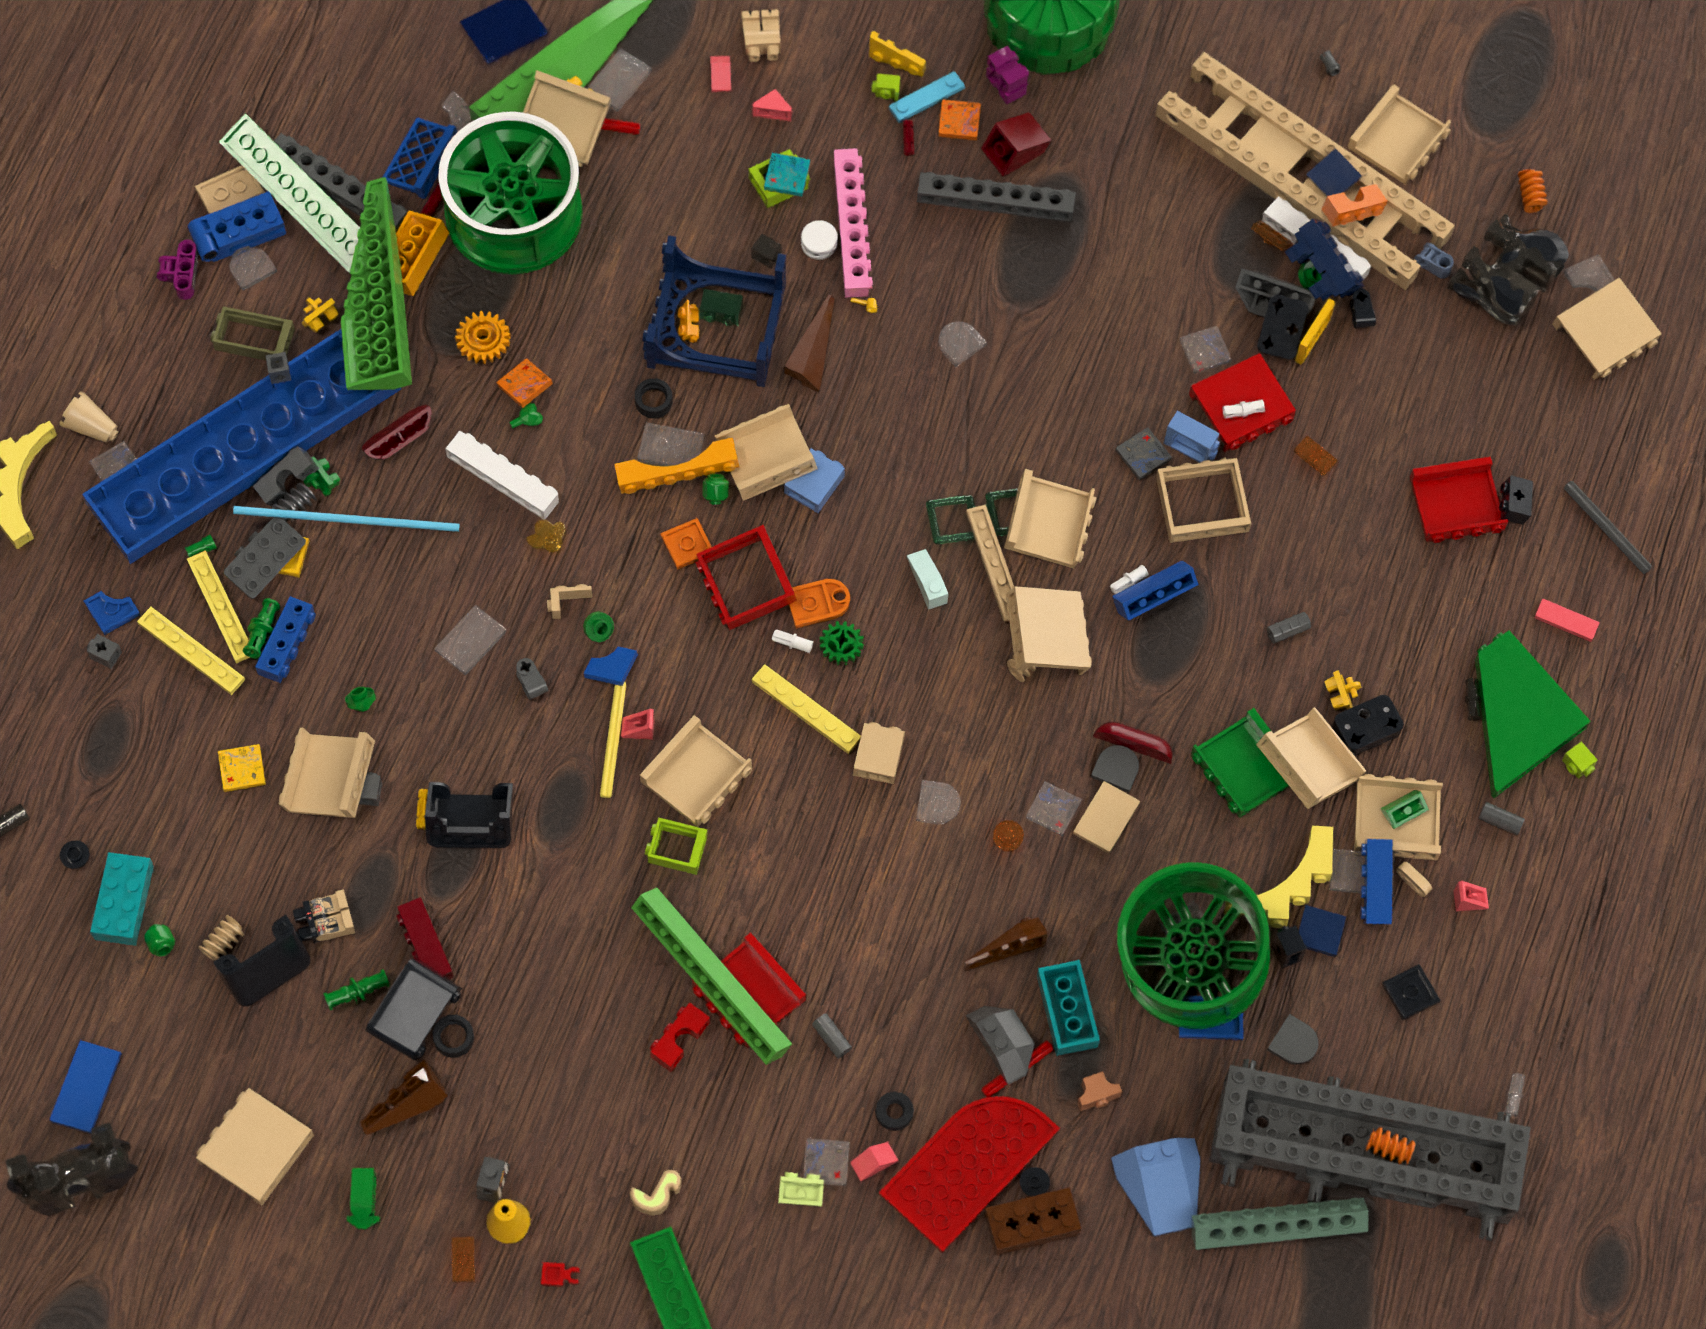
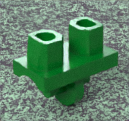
(321, 479)

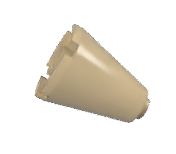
(88, 419)

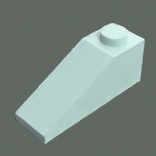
(928, 579)

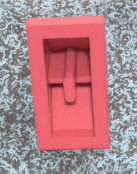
(720, 73)
(772, 107)
(638, 725)
(1470, 897)
(873, 1160)

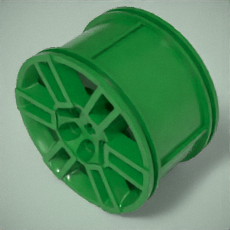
(1173, 883)

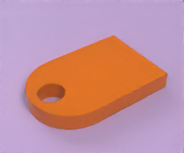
(817, 602)

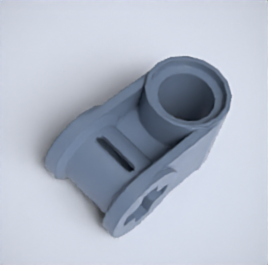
(1433, 260)

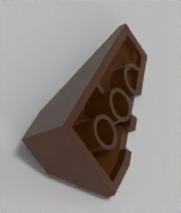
(1021, 938)
(414, 1096)

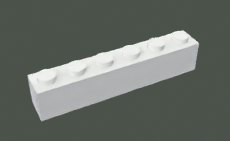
(1288, 220)
(502, 475)

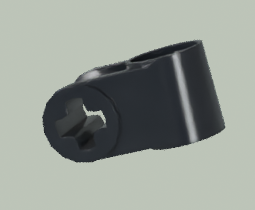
(1362, 309)

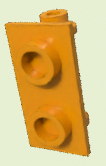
(688, 314)

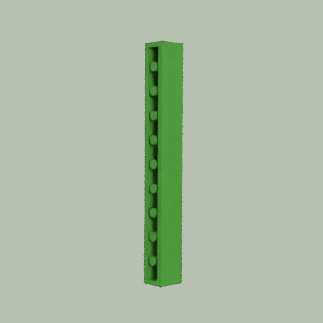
(711, 976)

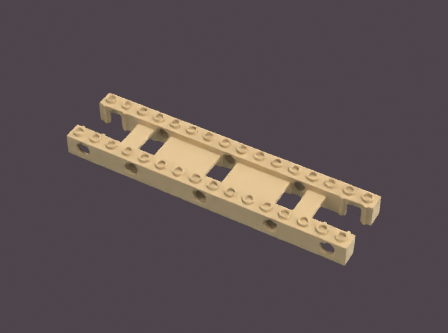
(1276, 147)

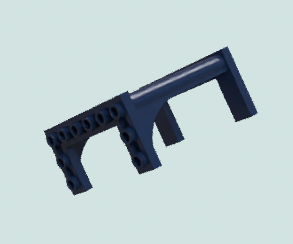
(682, 267)

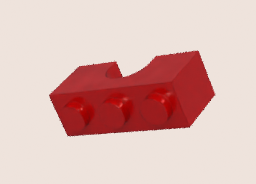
(689, 1021)

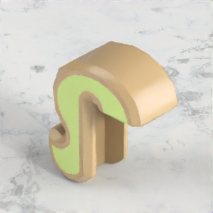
(660, 1198)

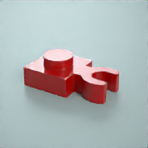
(555, 1274)

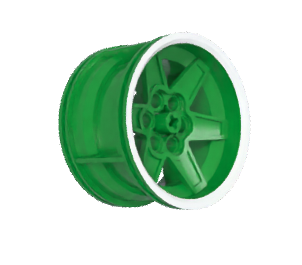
(494, 142)

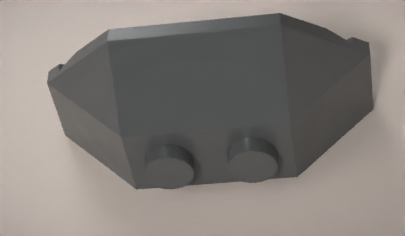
(1257, 288)
(1004, 1040)

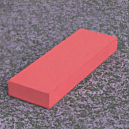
(1566, 620)

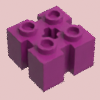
(1007, 74)

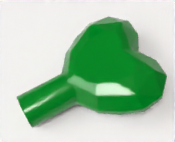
(528, 415)

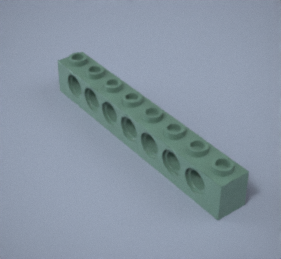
(1279, 1223)

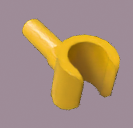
(870, 304)

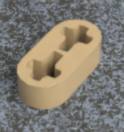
(1414, 879)

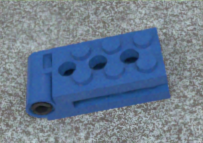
(236, 227)

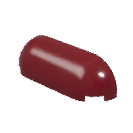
(398, 433)
(1135, 740)

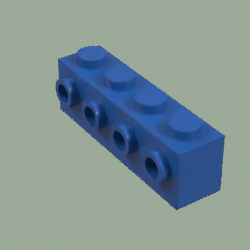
(1155, 590)
(285, 639)
(1377, 881)

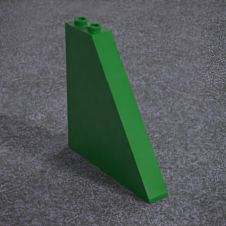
(1521, 711)

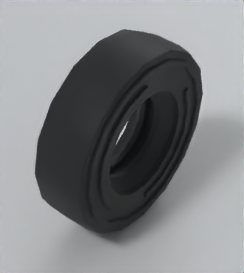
(885, 1120)

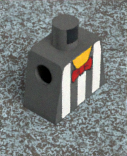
(491, 1178)

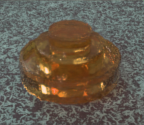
(1008, 835)

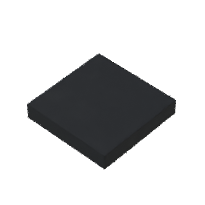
(1411, 992)

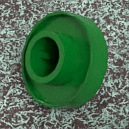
(1308, 274)
(598, 626)
(360, 698)

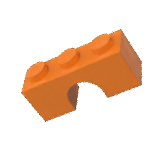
(1367, 203)

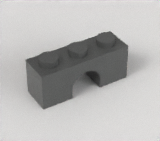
(271, 485)

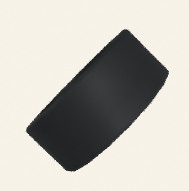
(653, 384)
(450, 1020)

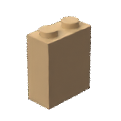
(879, 753)

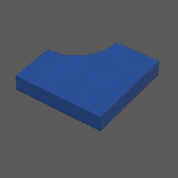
(111, 612)
(612, 668)

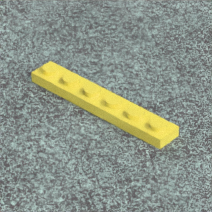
(219, 605)
(191, 650)
(806, 709)

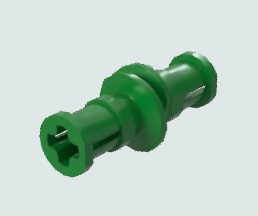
(260, 628)
(356, 989)

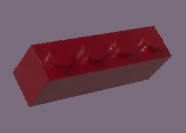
(423, 936)

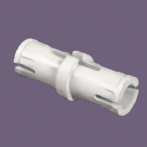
(1243, 409)

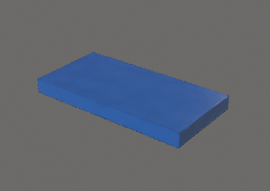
(85, 1087)

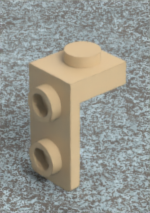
(563, 592)

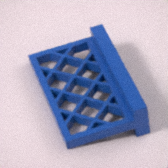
(431, 170)

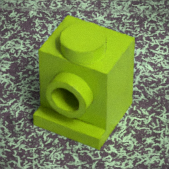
(886, 86)

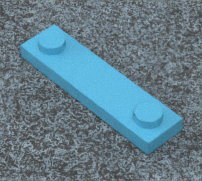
(926, 97)

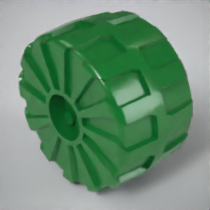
(1051, 33)

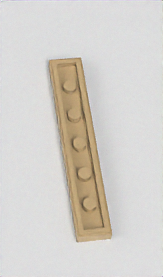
(991, 556)

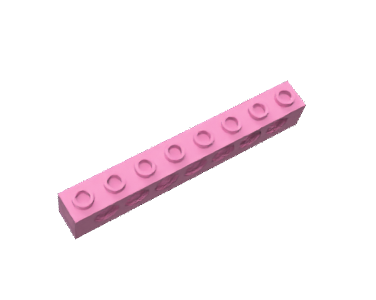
(853, 285)

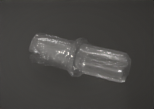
(1515, 1094)

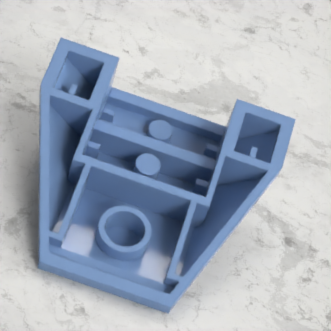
(1161, 1182)

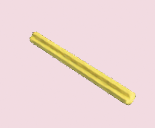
(613, 741)

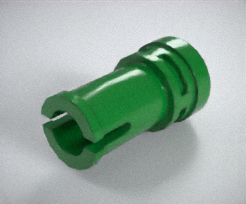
(207, 543)

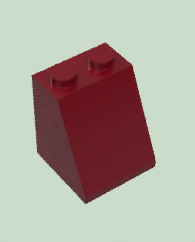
(1015, 143)

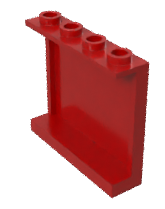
(1245, 382)
(1457, 500)
(762, 979)

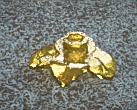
(546, 534)

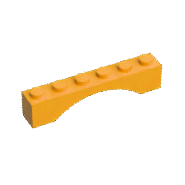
(717, 457)

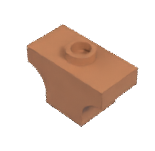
(1097, 1092)

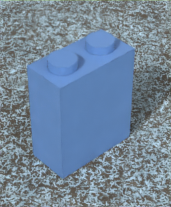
(817, 486)

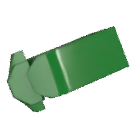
(363, 1198)

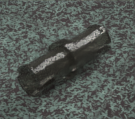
(1472, 699)

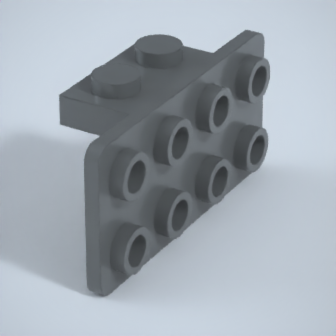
(264, 556)

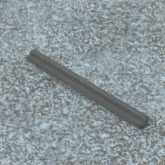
(1608, 527)

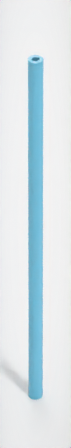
(346, 518)

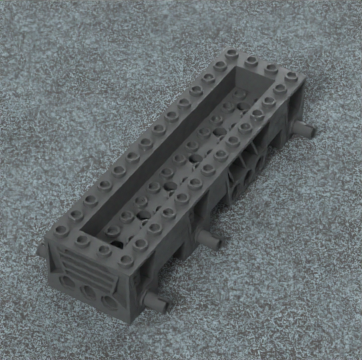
(1339, 1112)

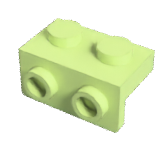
(801, 1190)

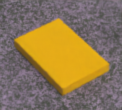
(1315, 331)

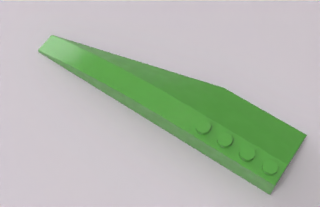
(573, 54)
(375, 305)

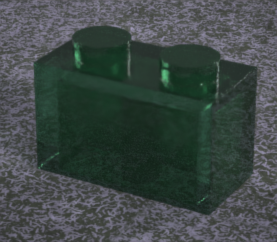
(721, 307)

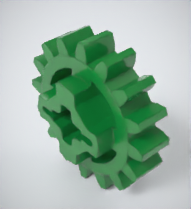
(851, 645)

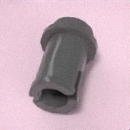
(1331, 66)

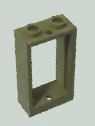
(229, 314)

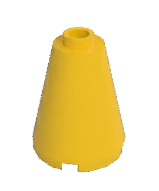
(508, 1221)

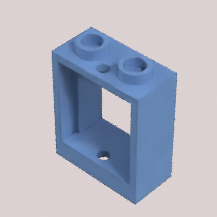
(1192, 438)

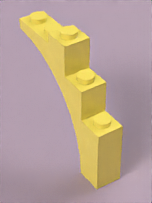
(17, 459)
(1297, 887)

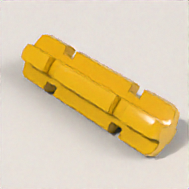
(421, 808)

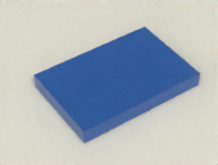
(1230, 1031)

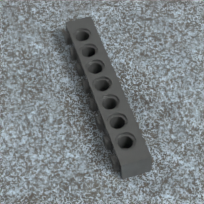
(334, 175)
(987, 202)

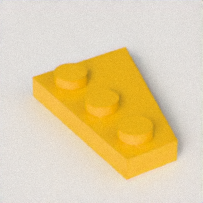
(888, 53)

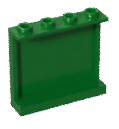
(1239, 766)

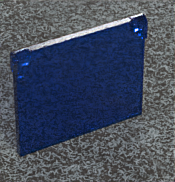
(503, 28)

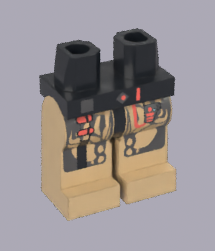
(326, 918)

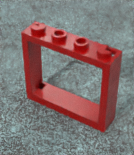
(729, 547)

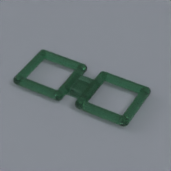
(968, 499)

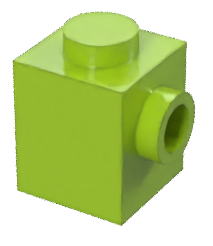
(1580, 761)

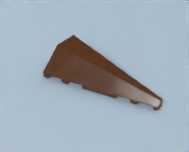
(809, 355)

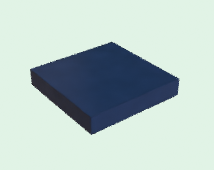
(1334, 174)
(1321, 930)

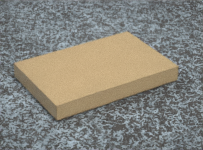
(228, 189)
(1106, 817)

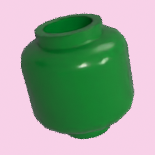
(715, 488)
(159, 940)

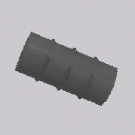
(1288, 627)
(1501, 818)
(832, 1036)

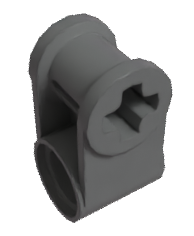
(531, 681)

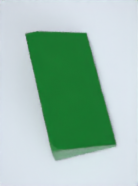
(1405, 808)

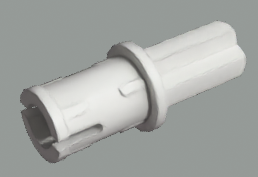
(1129, 579)
(792, 641)

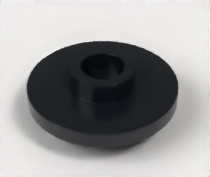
(74, 854)
(1034, 1181)

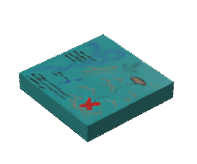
(787, 174)

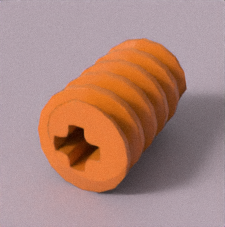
(1532, 190)
(1390, 1145)

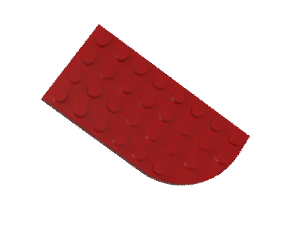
(967, 1166)

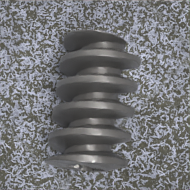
(295, 500)

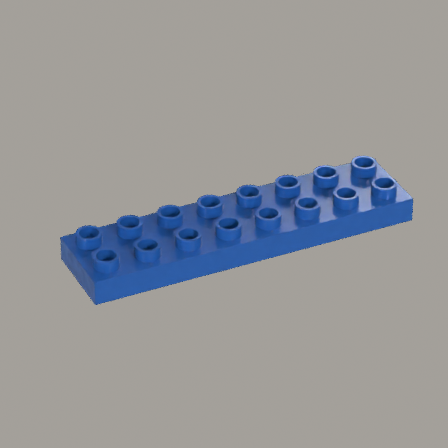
(228, 450)

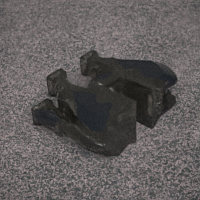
(1523, 268)
(92, 1167)

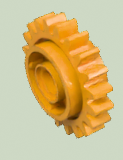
(487, 348)

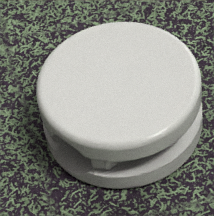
(819, 240)

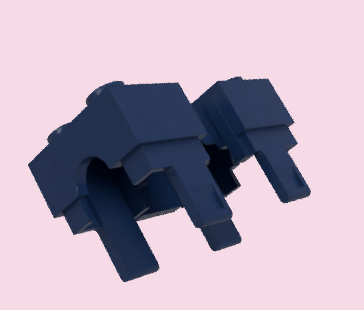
(1320, 247)

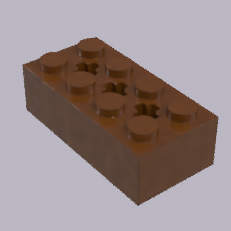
(1025, 1233)

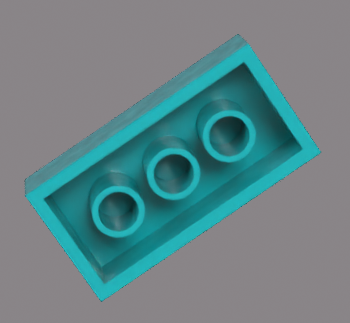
(122, 899)
(1068, 1007)

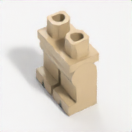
(763, 41)

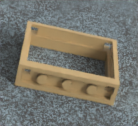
(1206, 529)

